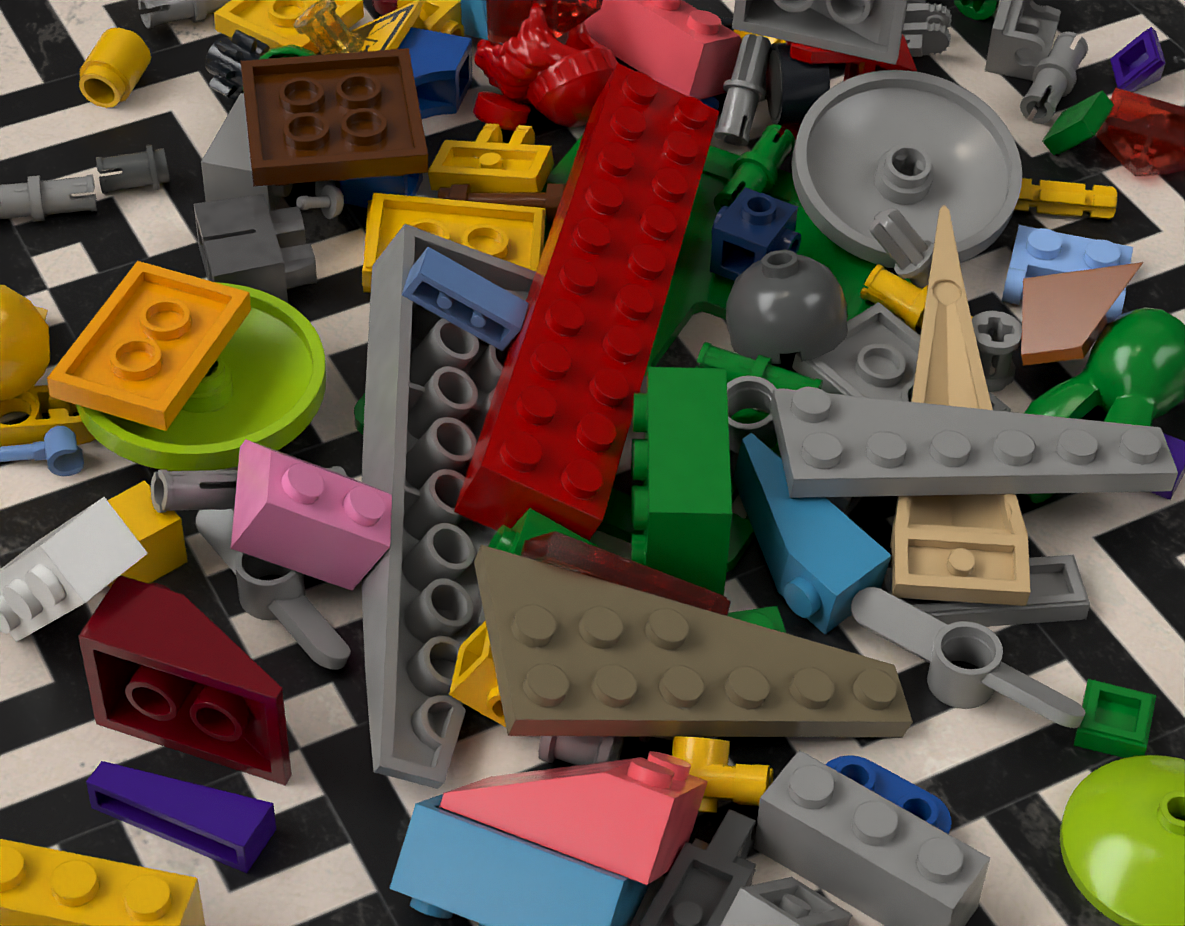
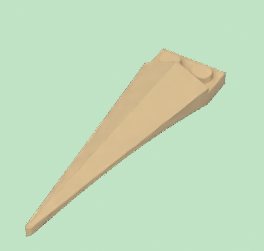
(956, 543)

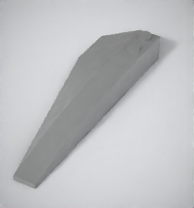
(421, 426)

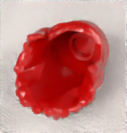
(544, 72)

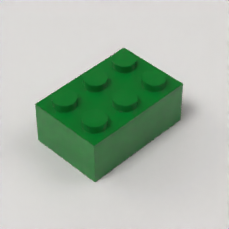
(684, 475)

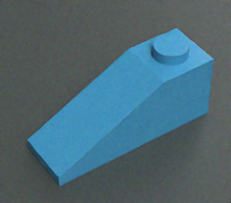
(807, 542)

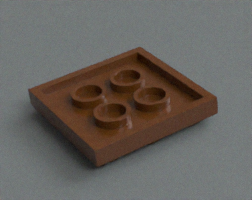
(333, 117)

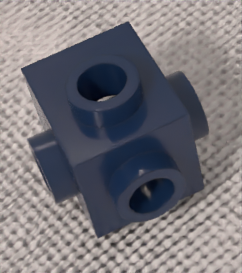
(750, 230)

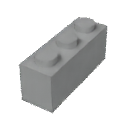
(867, 848)

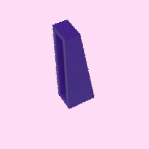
(188, 814)

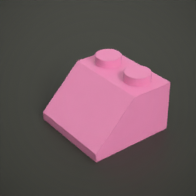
(308, 517)

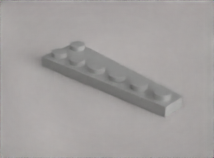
(917, 449)

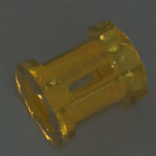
(327, 29)

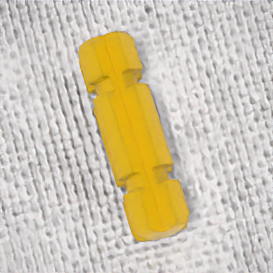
(1067, 199)

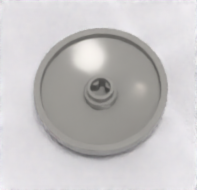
(908, 147)

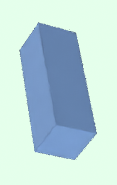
(465, 298)

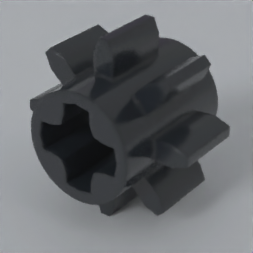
(225, 61)

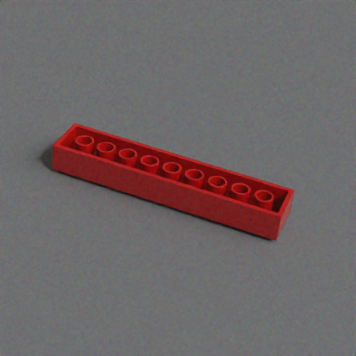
(592, 311)

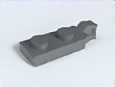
(705, 877)

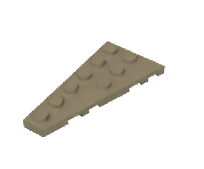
(629, 663)

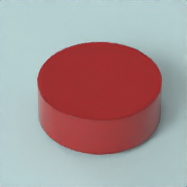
(500, 110)

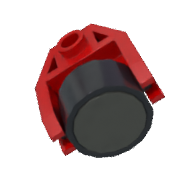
(801, 75)

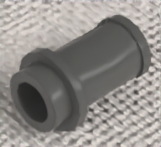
(137, 170)

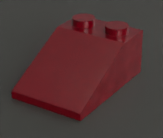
(181, 682)

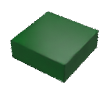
(1078, 123)
(1115, 720)

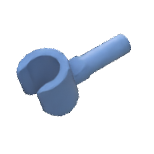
(58, 447)

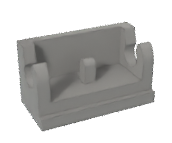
(1021, 37)

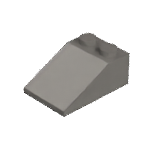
(845, 26)

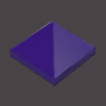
(1139, 62)

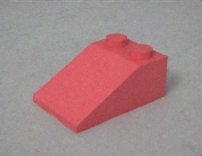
(609, 813)

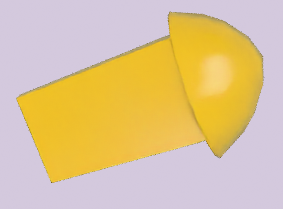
(22, 343)

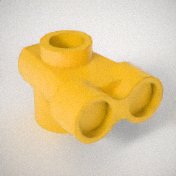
(709, 762)

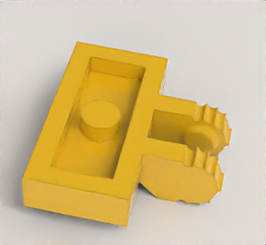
(492, 164)

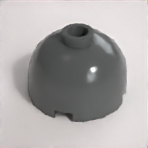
(786, 308)

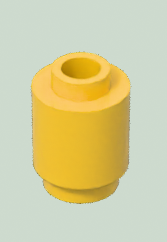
(113, 67)

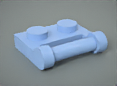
(1050, 252)

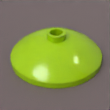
(1126, 843)

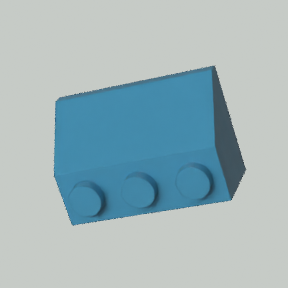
(503, 879)

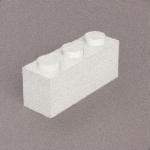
(65, 569)

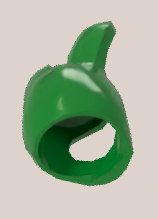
(1129, 374)

